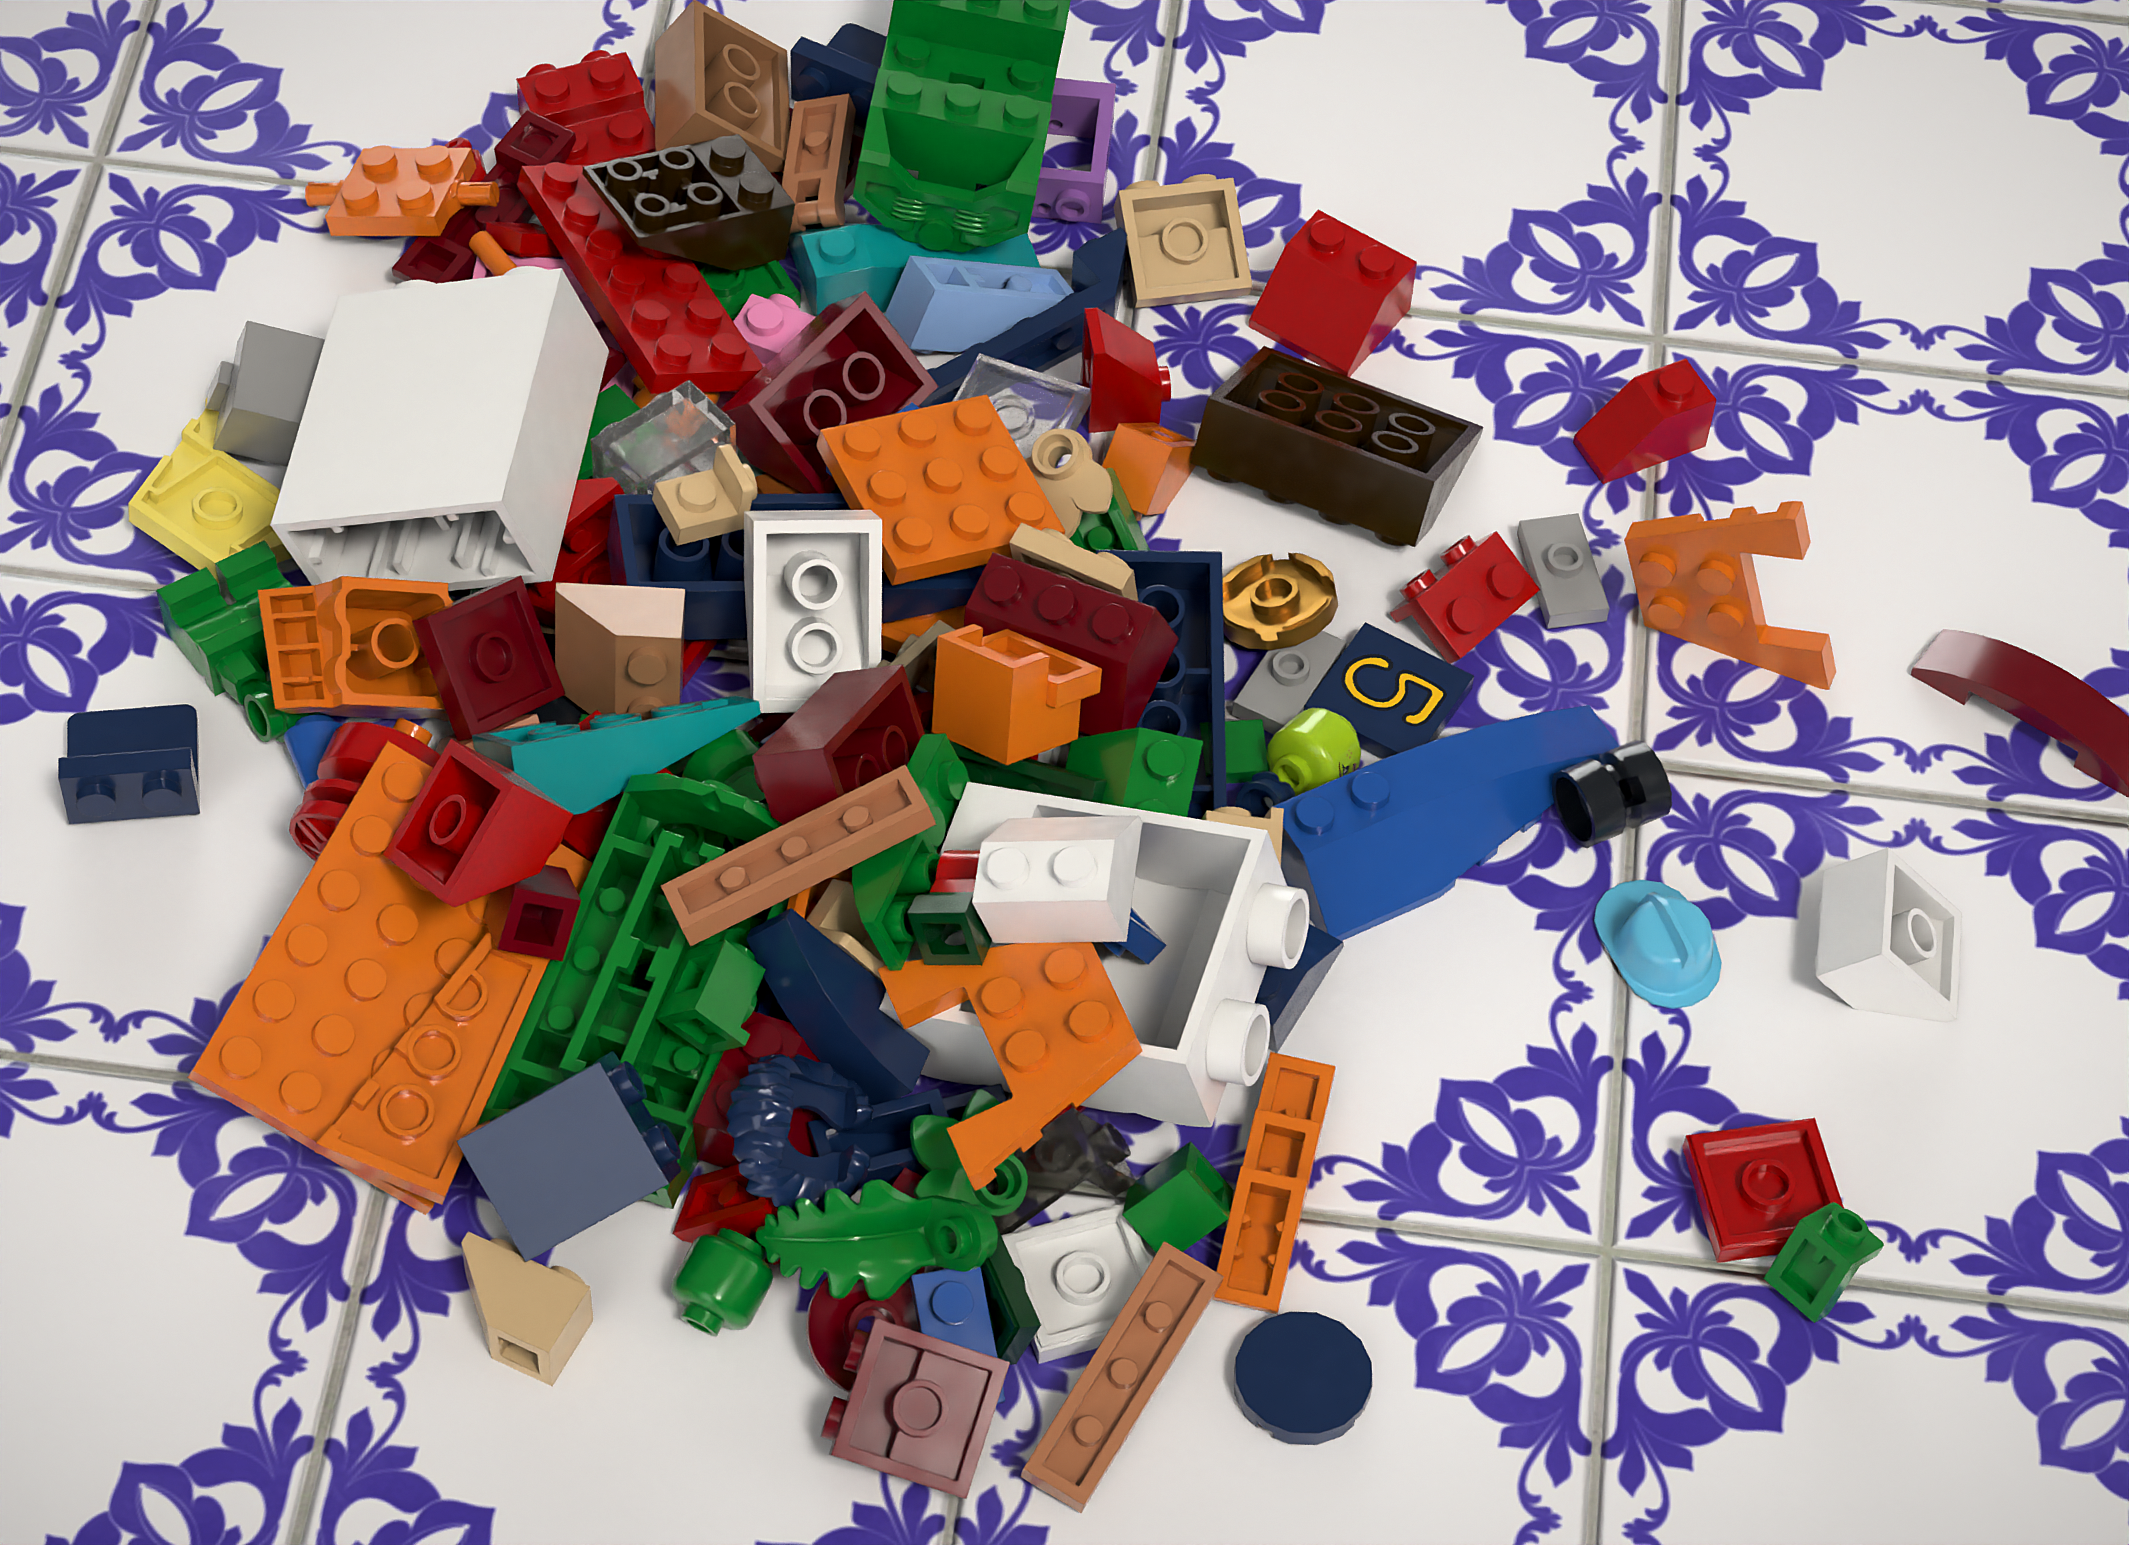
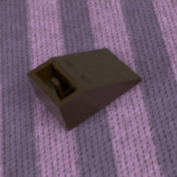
(699, 202)

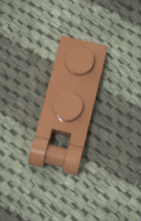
(819, 160)

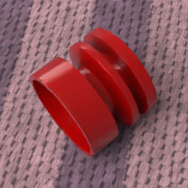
(340, 775)

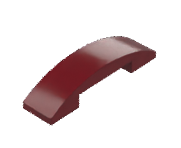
(448, 256)
(2035, 693)

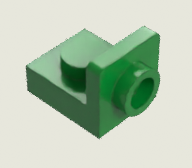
(1822, 1259)

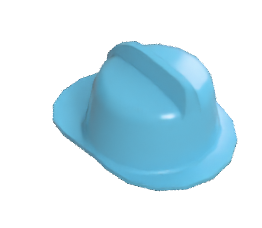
(1659, 943)

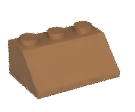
(721, 83)

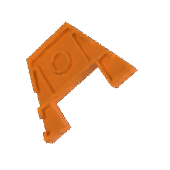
(1703, 587)
(1049, 1027)

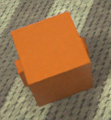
(1008, 693)

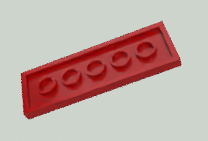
(647, 298)

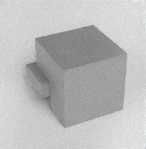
(264, 392)

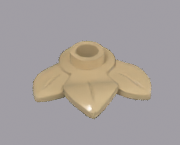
(1075, 486)

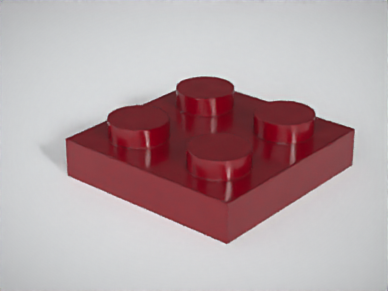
(488, 658)

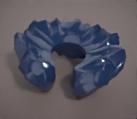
(762, 1120)

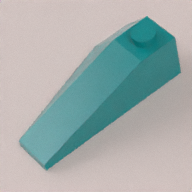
(596, 763)

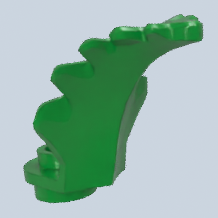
(876, 1239)

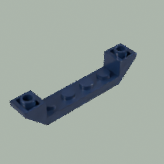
(1054, 333)

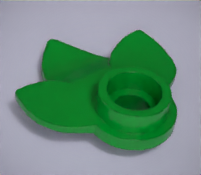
(946, 1173)

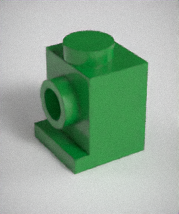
(713, 996)

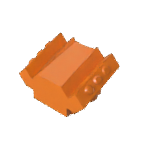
(352, 648)

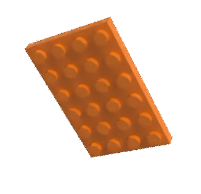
(346, 972)

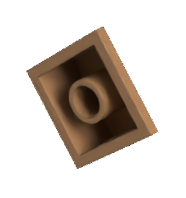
(620, 646)

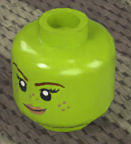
(1313, 750)

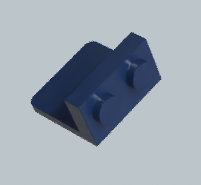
(842, 67)
(131, 764)

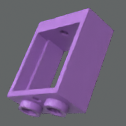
(1078, 111)

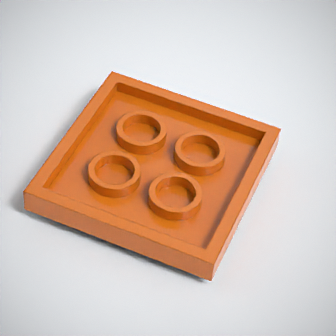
(940, 483)

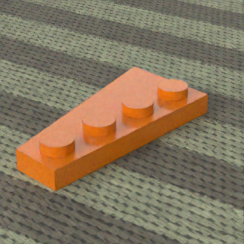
(438, 1076)

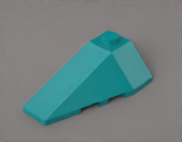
(872, 258)

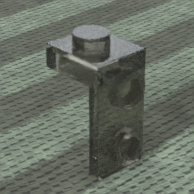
(1066, 1155)

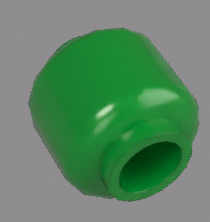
(722, 1282)

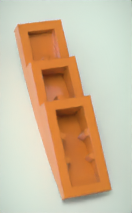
(1273, 1182)

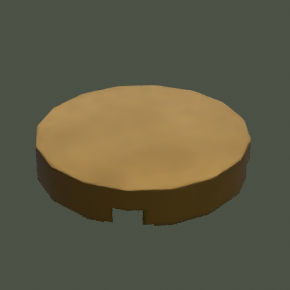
(1277, 601)

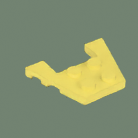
(206, 501)

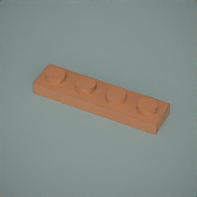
(798, 855)
(1122, 1377)

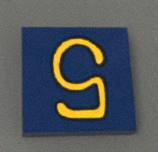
(1391, 692)

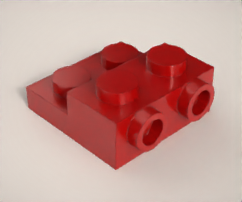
(596, 101)

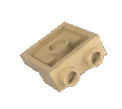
(1183, 241)

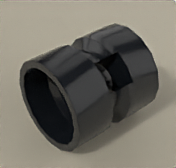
(1608, 794)

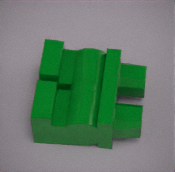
(224, 632)

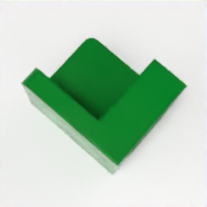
(1178, 1200)

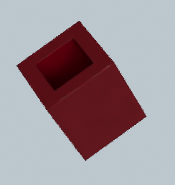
(534, 914)

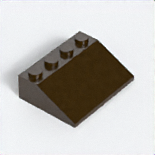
(1334, 446)

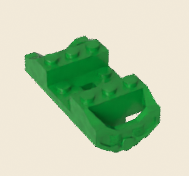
(964, 105)
(623, 922)

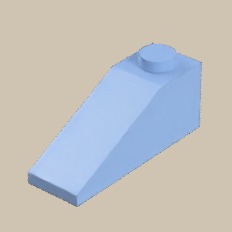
(966, 303)

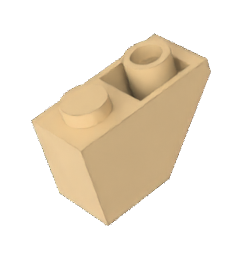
(525, 1309)

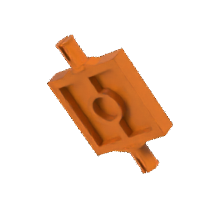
(402, 192)

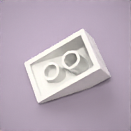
(810, 600)

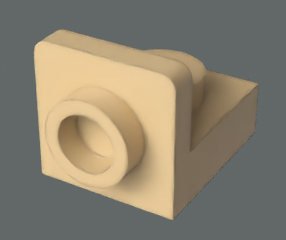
(708, 500)

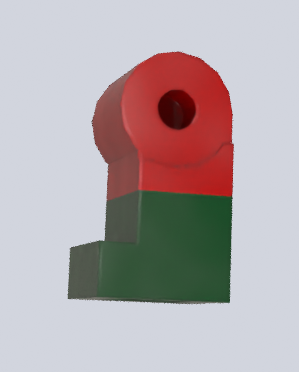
(949, 910)

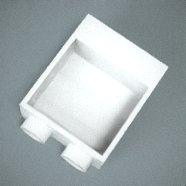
(1224, 919)

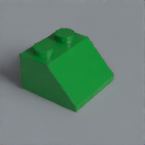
(1141, 768)

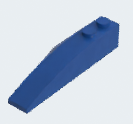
(1426, 816)

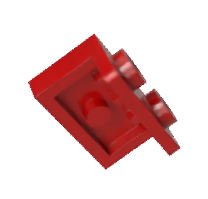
(1467, 595)

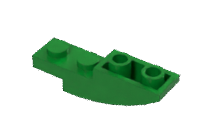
(892, 879)

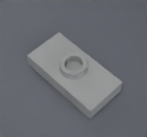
(1563, 570)
(1287, 681)

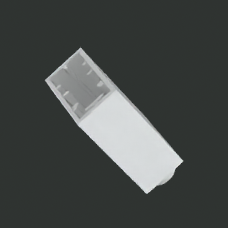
(444, 432)

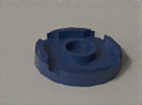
(1302, 1377)

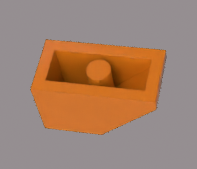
(1150, 465)

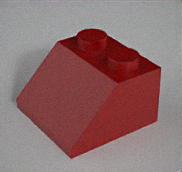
(1334, 294)
(476, 828)

